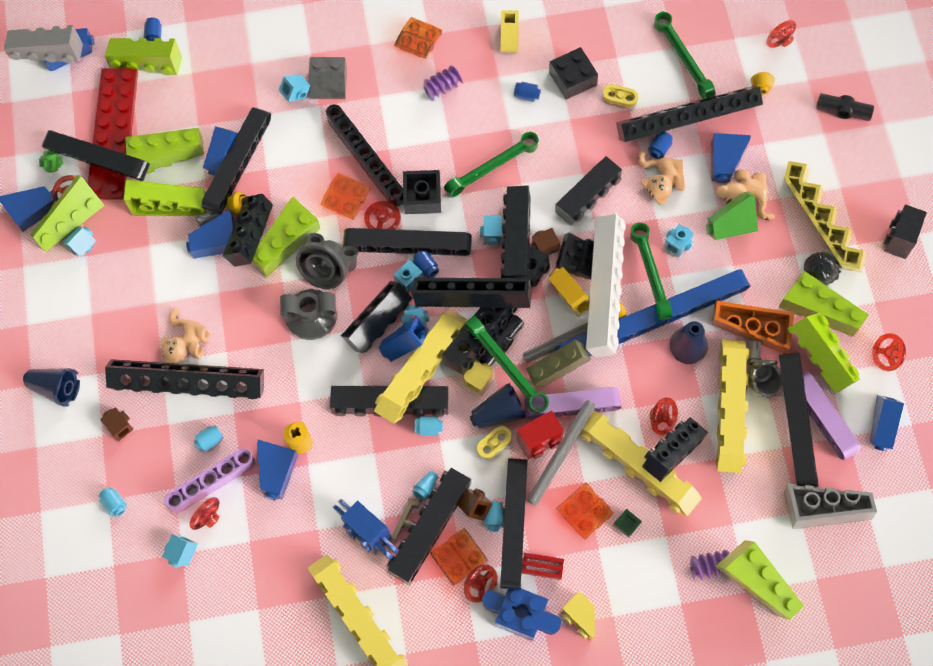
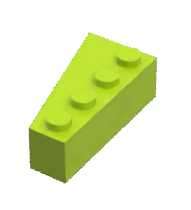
(144, 55)
(165, 147)
(163, 199)
(66, 214)
(285, 236)
(811, 297)
(825, 351)
(759, 577)

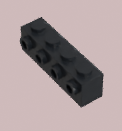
(588, 191)
(248, 230)
(376, 317)
(674, 449)

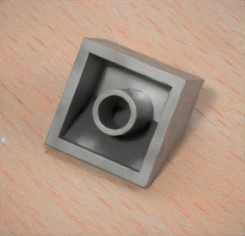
(327, 77)

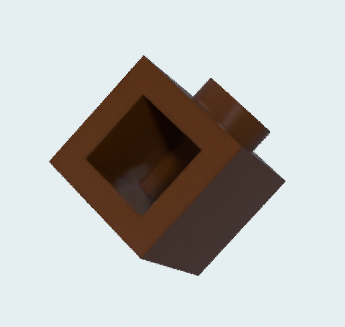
(546, 241)
(117, 423)
(474, 503)

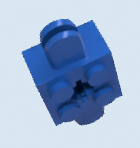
(366, 527)
(521, 613)

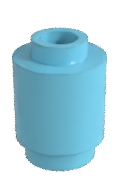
(428, 426)
(208, 438)
(112, 502)
(495, 517)

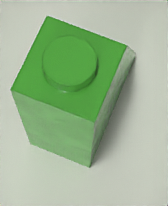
(734, 218)

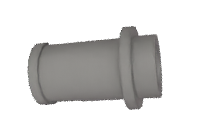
(206, 217)
(754, 352)

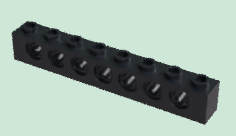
(689, 113)
(492, 320)
(252, 377)

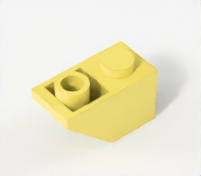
(509, 31)
(478, 377)
(581, 614)

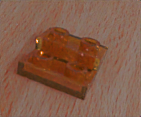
(418, 37)
(345, 195)
(585, 510)
(458, 556)

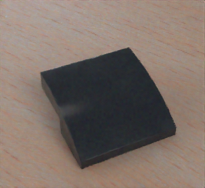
(576, 256)

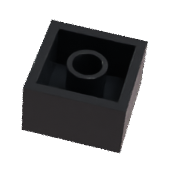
(573, 73)
(422, 192)
(904, 231)

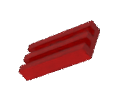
(560, 561)

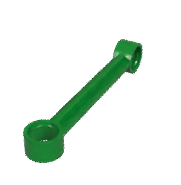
(705, 86)
(457, 185)
(663, 305)
(478, 330)

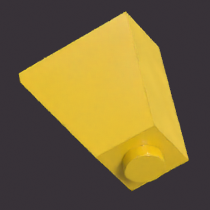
(569, 291)

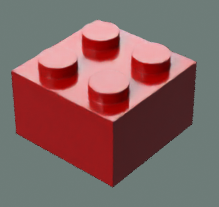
(540, 435)

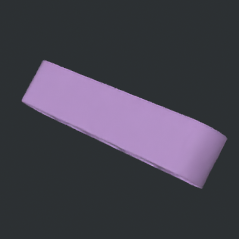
(571, 402)
(829, 420)
(199, 481)

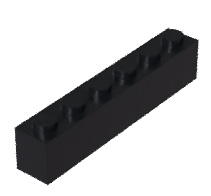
(517, 232)
(472, 292)
(362, 399)
(429, 526)

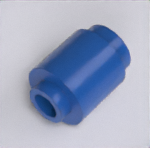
(152, 29)
(527, 91)
(660, 145)
(426, 264)

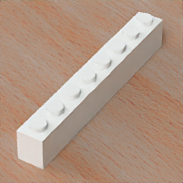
(605, 286)

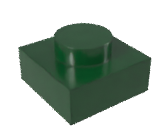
(627, 523)

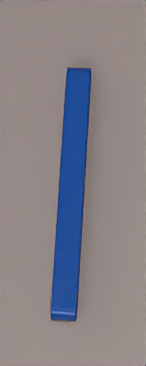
(681, 304)

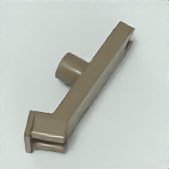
(404, 521)

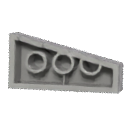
(44, 44)
(827, 506)

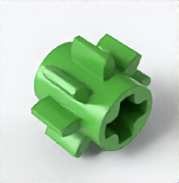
(50, 161)

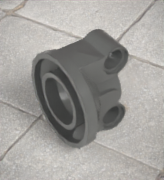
(325, 262)
(311, 324)

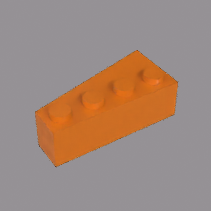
(755, 323)

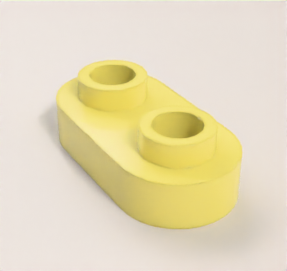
(620, 95)
(492, 442)

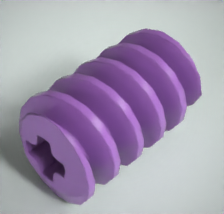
(442, 81)
(706, 565)

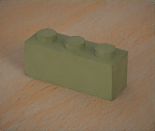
(558, 364)

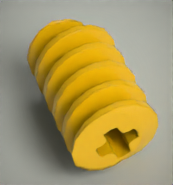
(298, 437)

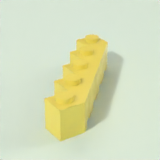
(823, 217)
(419, 367)
(732, 406)
(619, 446)
(354, 614)

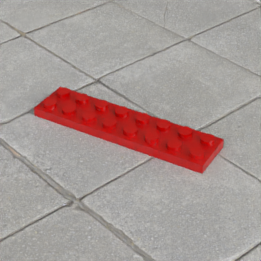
(112, 127)

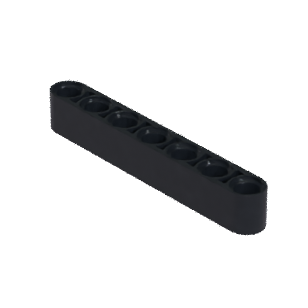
(363, 147)
(96, 155)
(236, 160)
(408, 241)
(798, 420)
(514, 524)

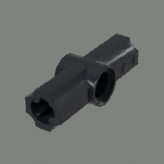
(845, 107)
(503, 338)

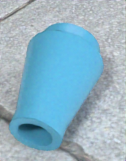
(425, 486)

